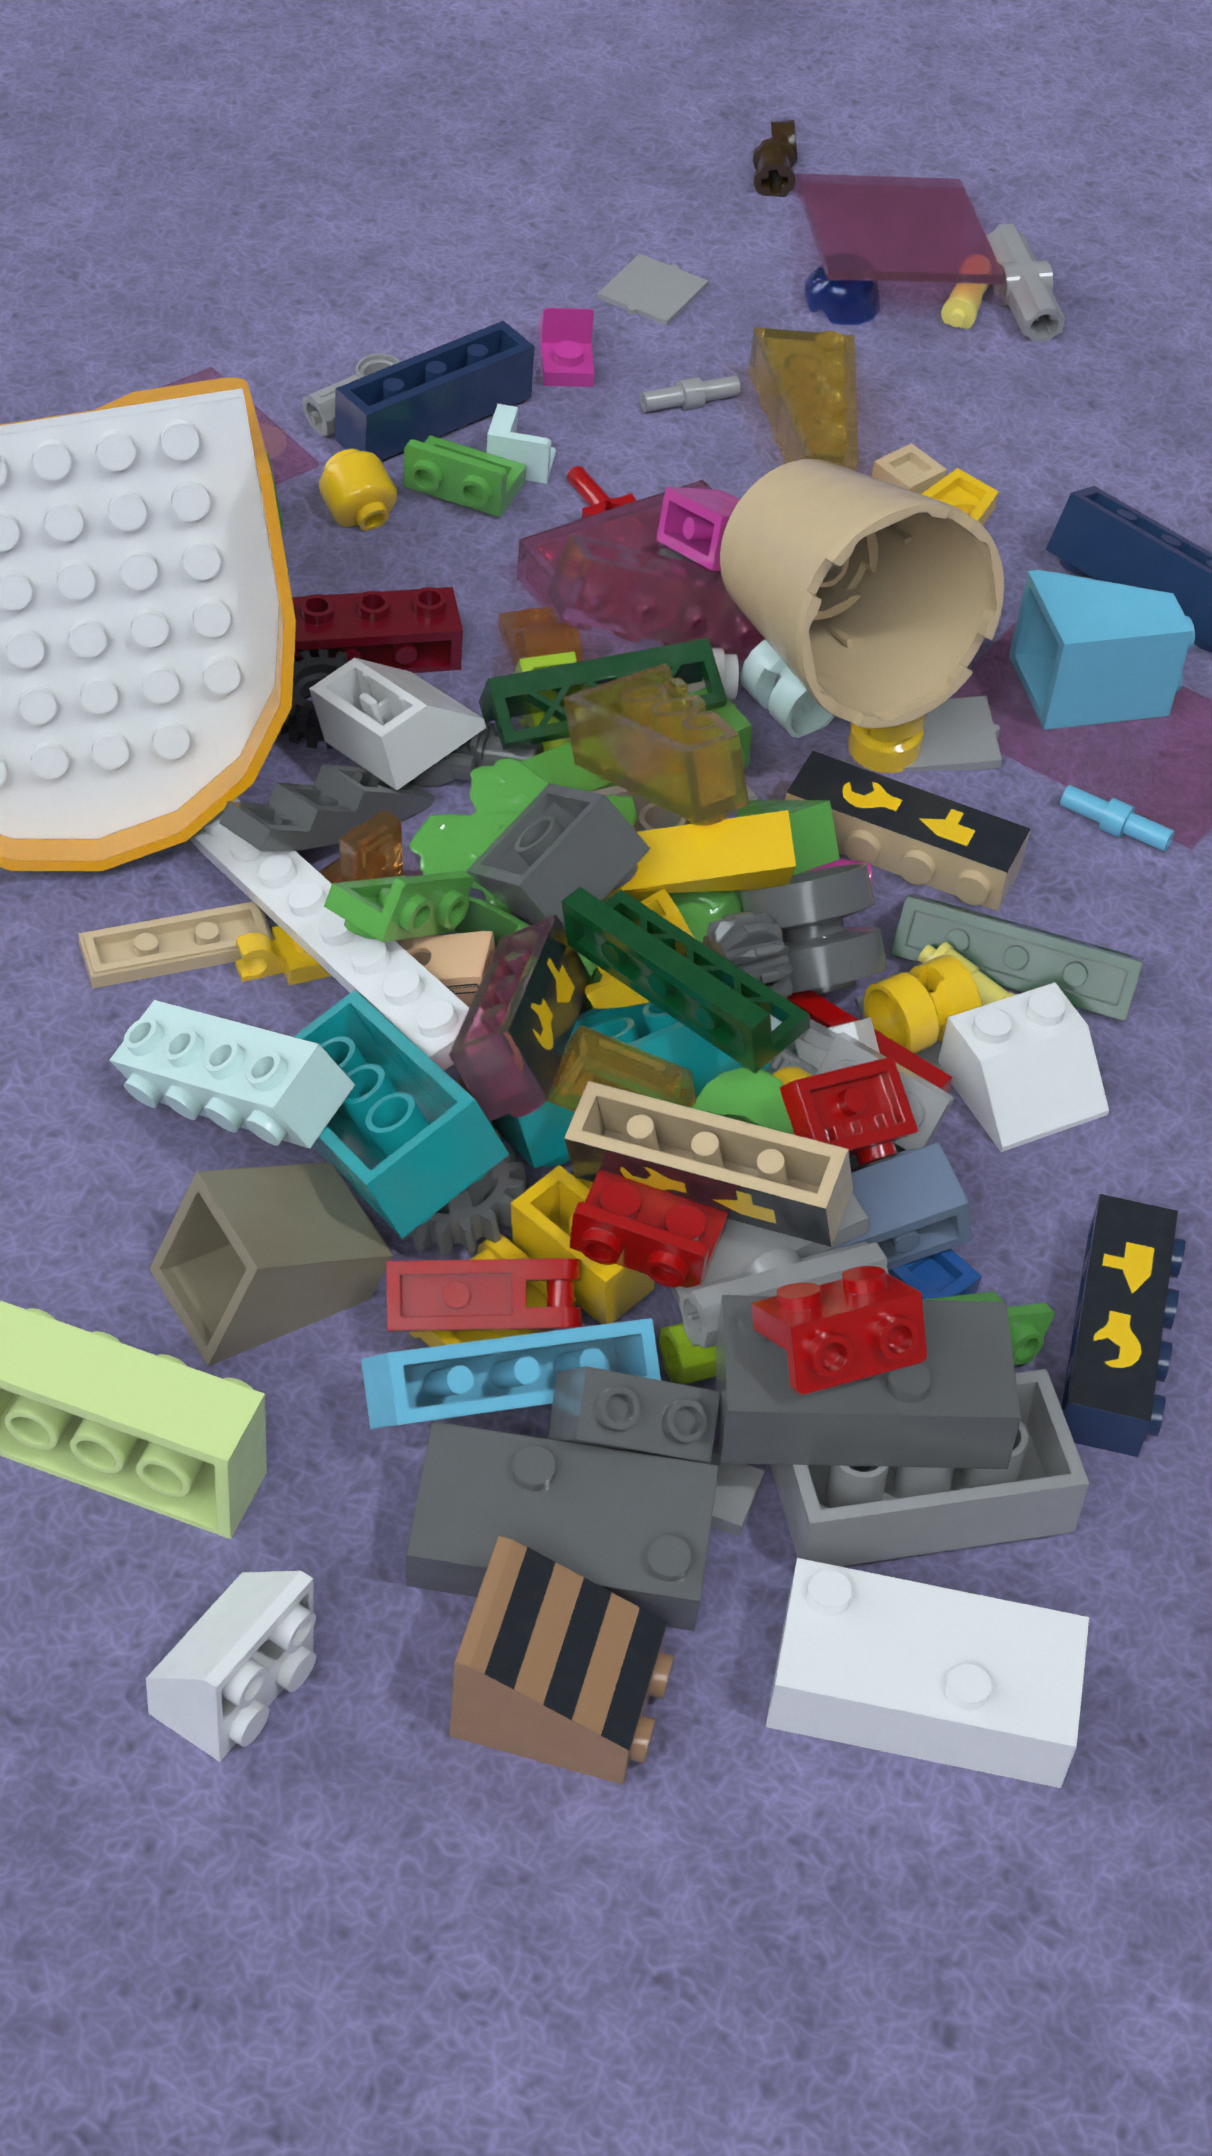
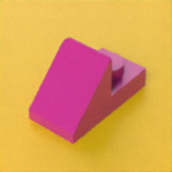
(566, 347)

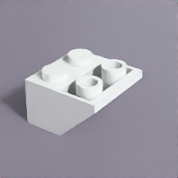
(390, 720)
(237, 1661)

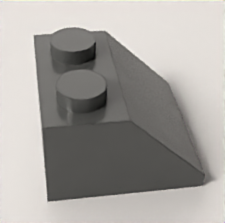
(554, 847)

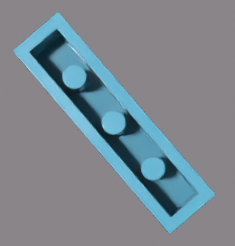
(498, 1371)

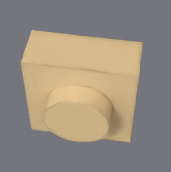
(909, 469)

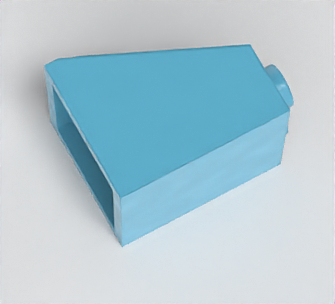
(1098, 650)

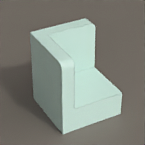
(521, 448)

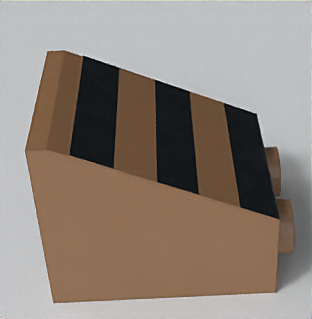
(557, 1668)

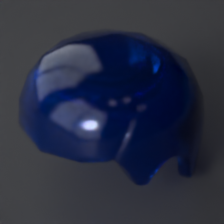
(842, 300)

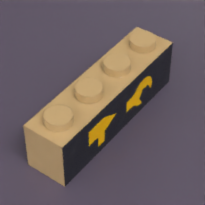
(915, 831)
(714, 1160)

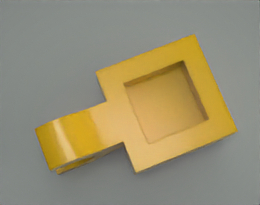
(270, 957)

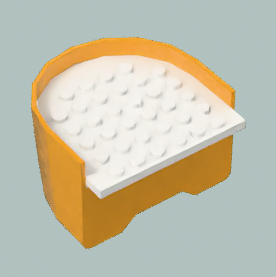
(137, 624)

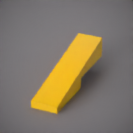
(716, 857)

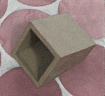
(266, 1255)

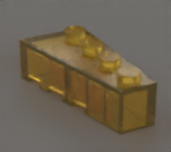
(808, 393)
(659, 744)

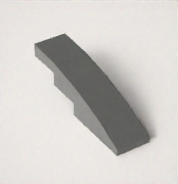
(322, 812)

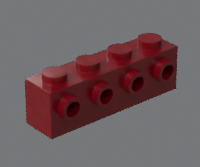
(392, 628)

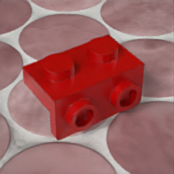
(844, 1327)

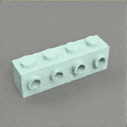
(231, 1074)

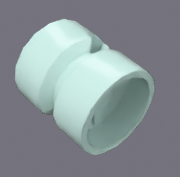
(780, 691)

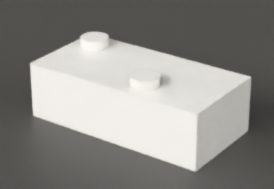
(930, 1673)

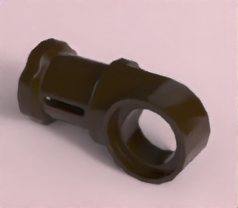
(775, 160)

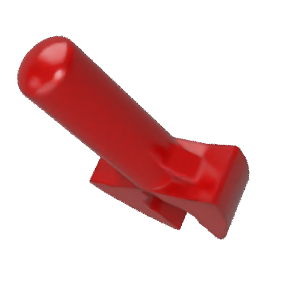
(593, 493)

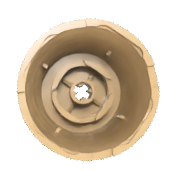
(863, 588)

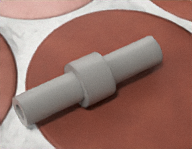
(690, 393)

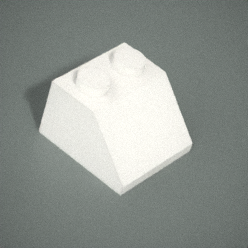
(1024, 1066)

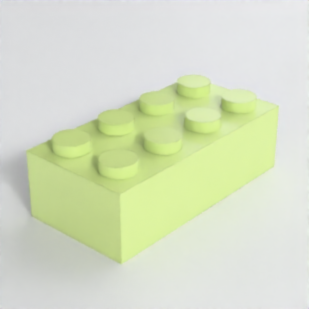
(129, 1421)

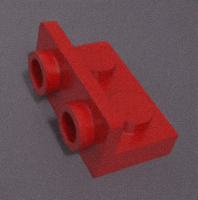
(852, 1109)
(647, 1230)

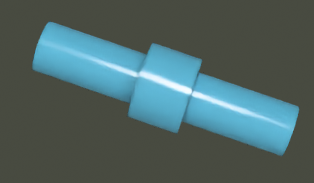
(1117, 818)

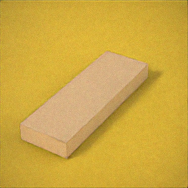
(169, 944)

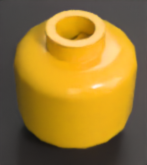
(357, 489)

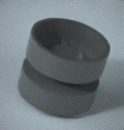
(811, 919)

